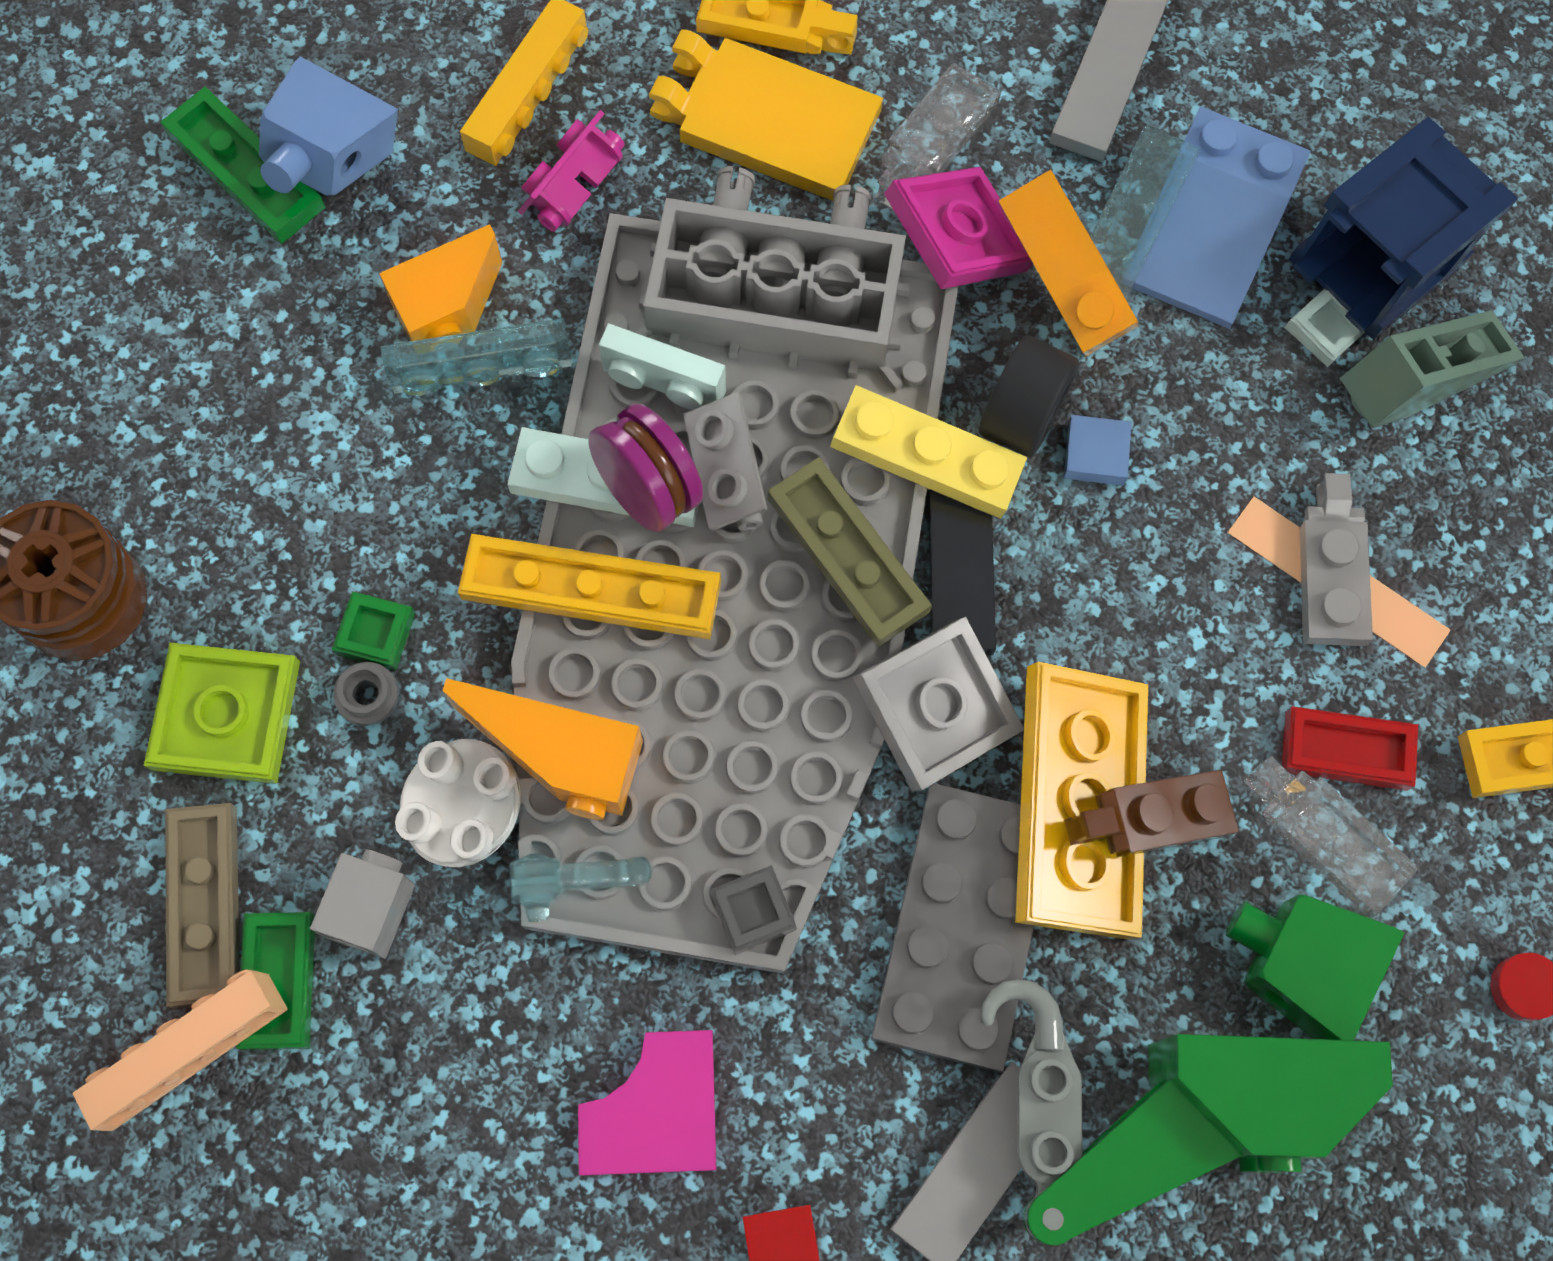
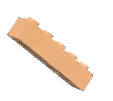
(179, 1050)

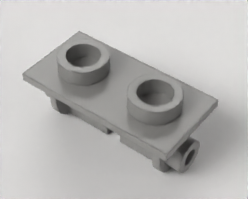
(726, 464)

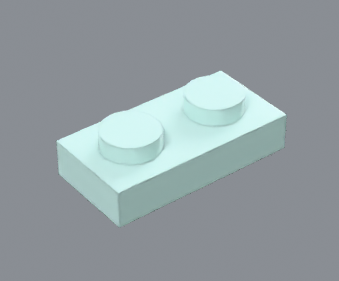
(641, 361)

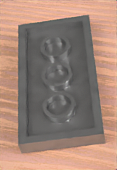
(956, 933)

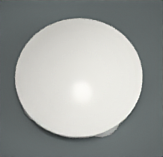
(459, 802)

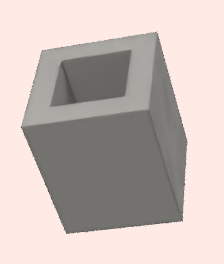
(364, 903)

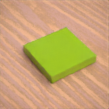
(222, 713)

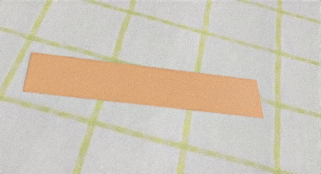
(1392, 615)

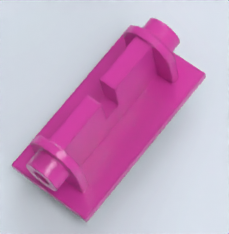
(585, 154)

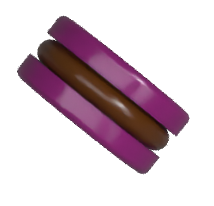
(646, 467)

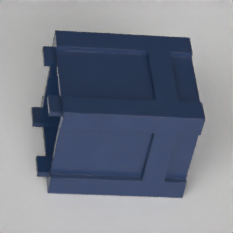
(1400, 227)

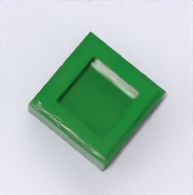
(373, 630)

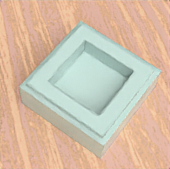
(1324, 328)

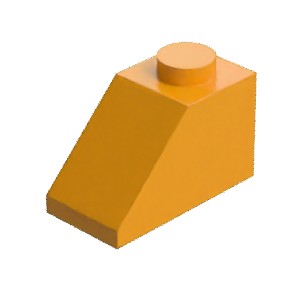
(446, 286)

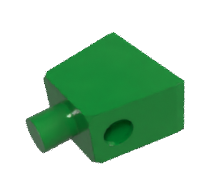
(1316, 962)

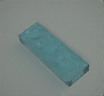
(477, 357)

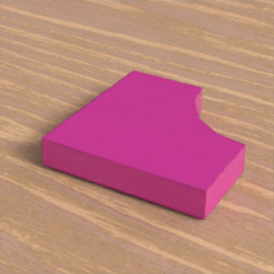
(659, 1115)

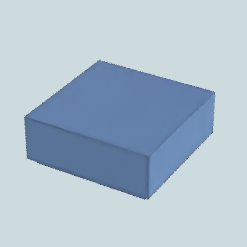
(1097, 450)

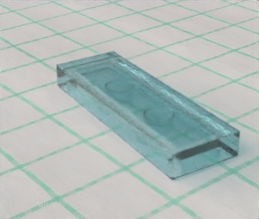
(1142, 203)

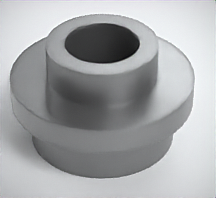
(357, 678)

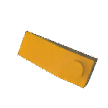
(1069, 263)
(567, 751)

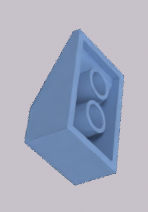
(1222, 218)

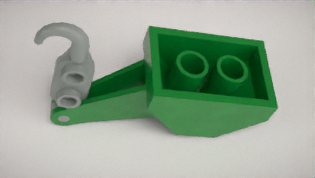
(1204, 1108)

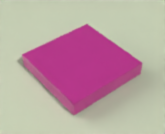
(958, 226)

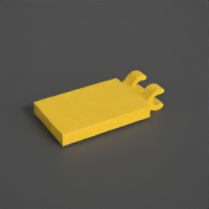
(766, 113)

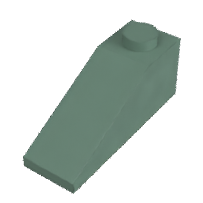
(1428, 366)

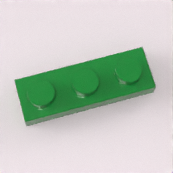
(231, 157)

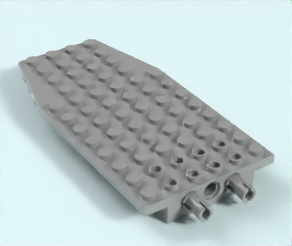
(761, 729)

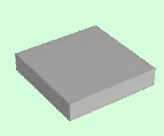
(938, 704)

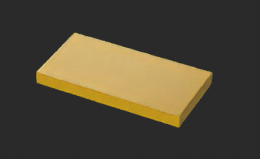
(1078, 742)

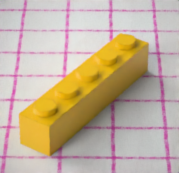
(524, 81)

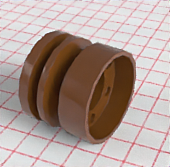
(90, 597)

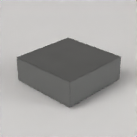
(753, 910)

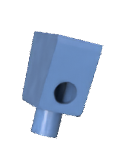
(322, 131)

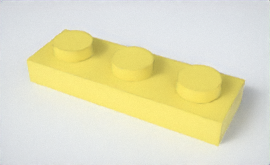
(928, 452)

